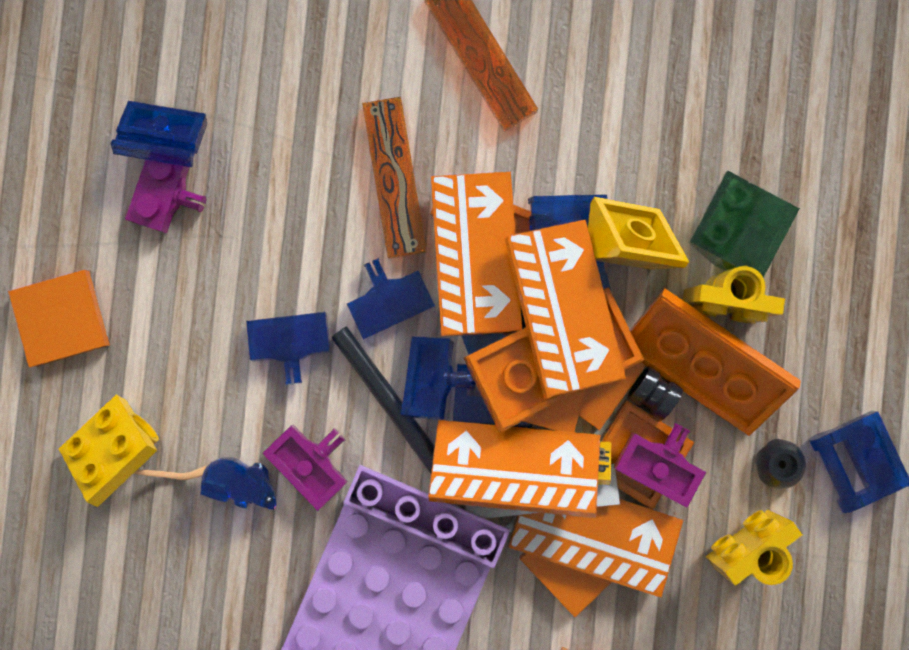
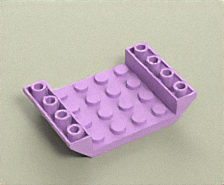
(396, 572)

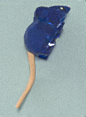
(229, 479)

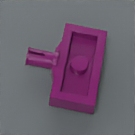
(160, 194)
(307, 464)
(661, 466)

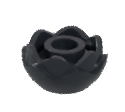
(769, 458)

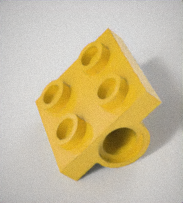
(747, 306)
(108, 450)
(756, 549)

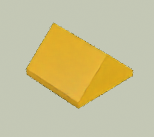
(633, 236)

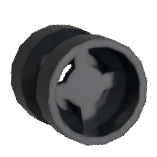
(655, 393)

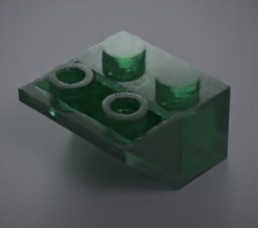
(742, 225)

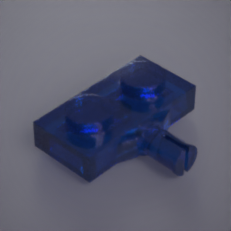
(389, 301)
(289, 340)
(431, 378)

